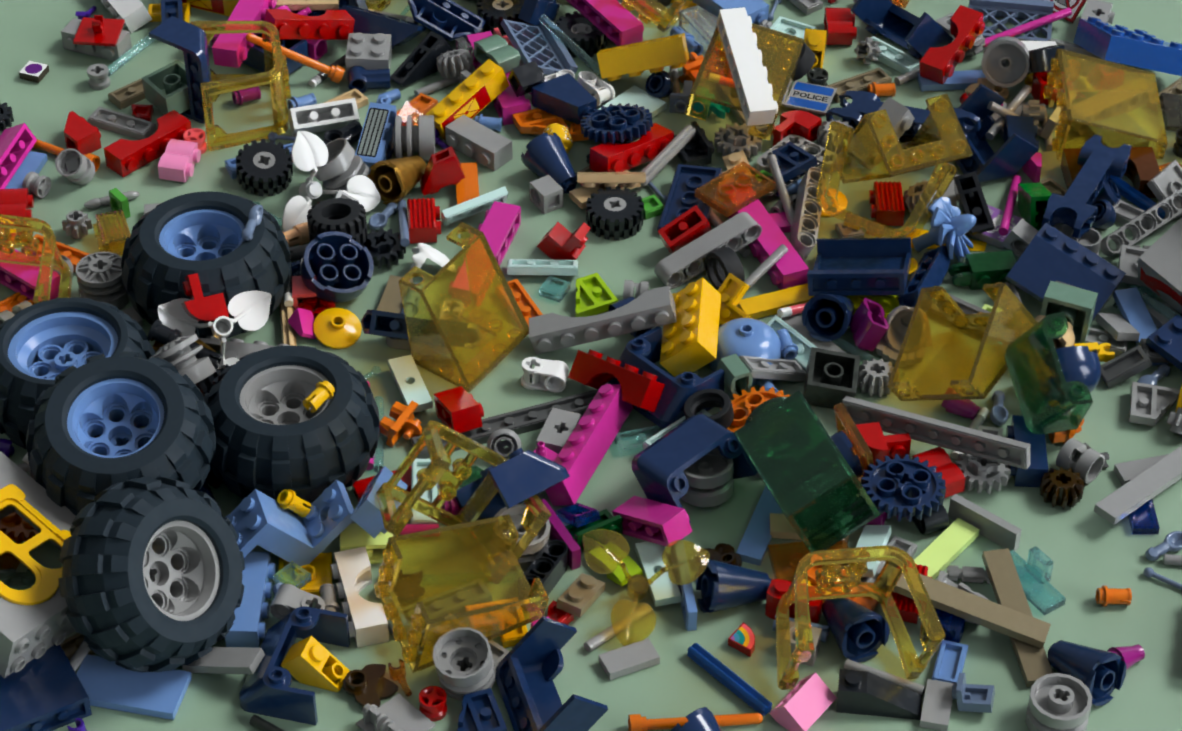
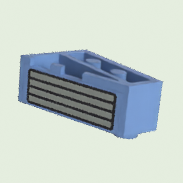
(377, 134)

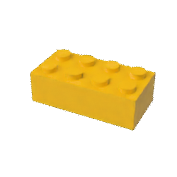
(643, 56)
(694, 337)

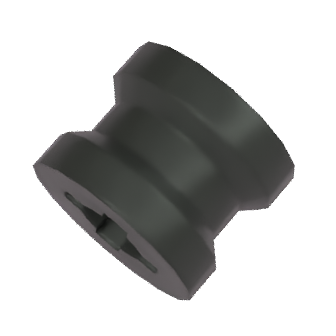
(817, 76)

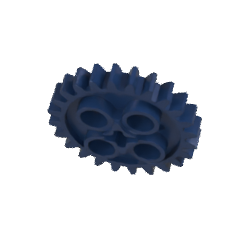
(616, 123)
(904, 487)

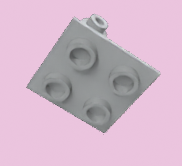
(394, 715)

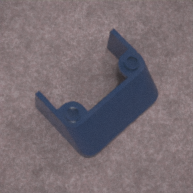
(901, 26)
(194, 45)
(984, 161)
(642, 354)
(663, 463)
(516, 481)
(528, 686)
(269, 688)

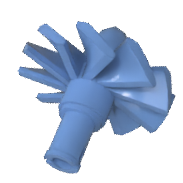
(947, 228)

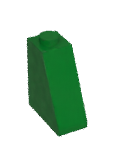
(1033, 202)

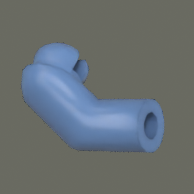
(388, 97)

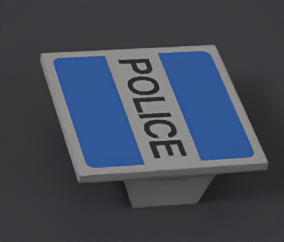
(810, 97)

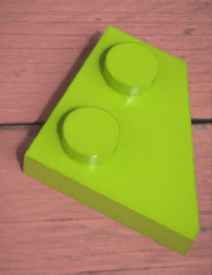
(592, 296)

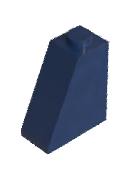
(563, 98)

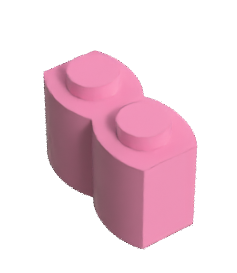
(179, 160)

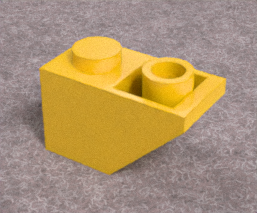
(816, 41)
(314, 665)

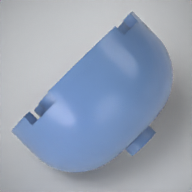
(747, 338)

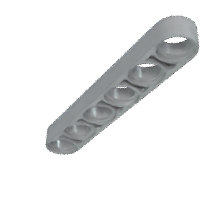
(1136, 228)

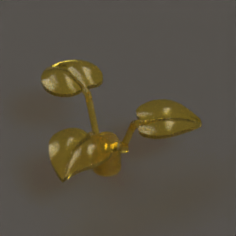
(636, 620)

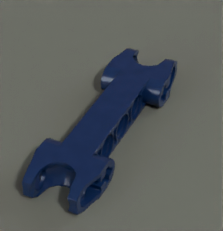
(868, 102)
(1076, 205)

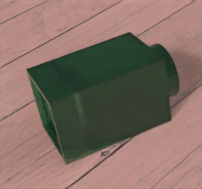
(805, 471)

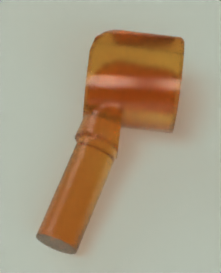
(399, 674)

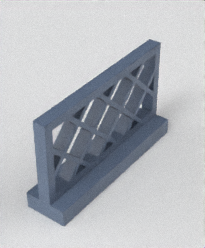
(1012, 10)
(539, 45)

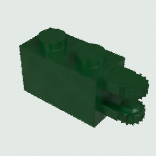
(982, 269)

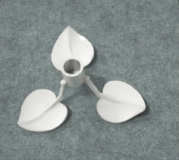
(308, 154)
(248, 308)

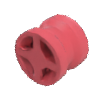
(196, 135)

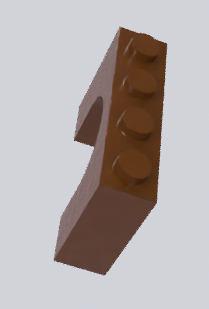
(1140, 167)

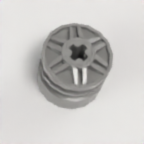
(414, 138)
(341, 166)
(101, 278)
(184, 360)
(464, 662)

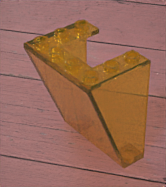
(715, 80)
(1104, 101)
(879, 155)
(463, 314)
(957, 352)
(453, 581)

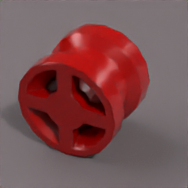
(433, 703)

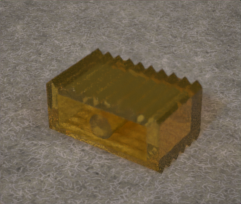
(112, 231)

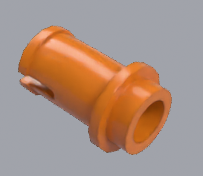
(880, 90)
(1113, 596)

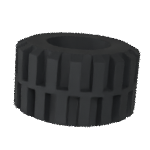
(339, 216)

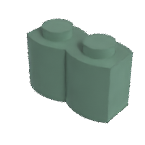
(498, 51)
(735, 375)

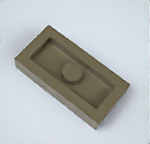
(580, 595)

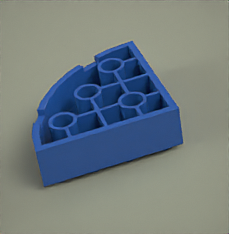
(1128, 46)

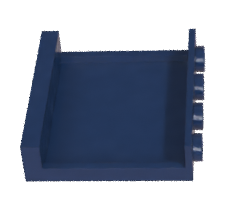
(860, 266)
(42, 695)

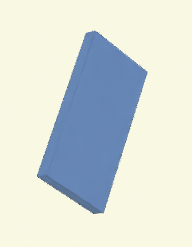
(132, 691)

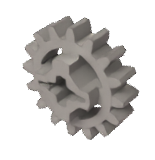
(736, 139)
(983, 473)

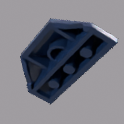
(446, 18)
(373, 23)

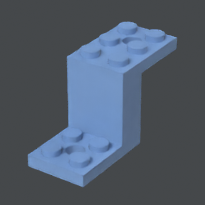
(284, 533)

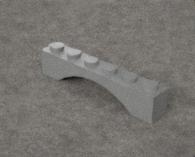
(647, 311)

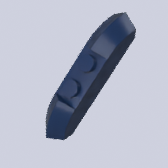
(929, 273)
(385, 324)

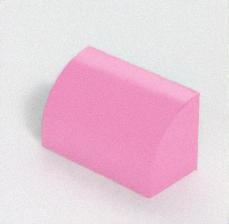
(803, 704)

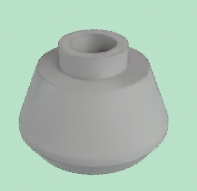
(511, 440)

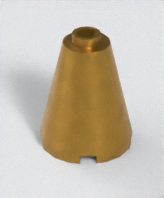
(396, 177)

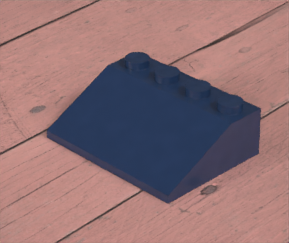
(1060, 258)

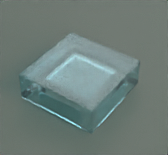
(554, 288)
(1040, 562)
(293, 575)

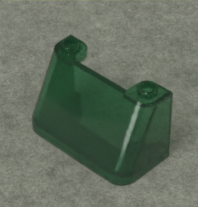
(1038, 379)

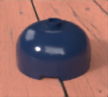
(339, 266)
(1080, 365)

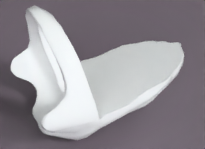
(425, 251)

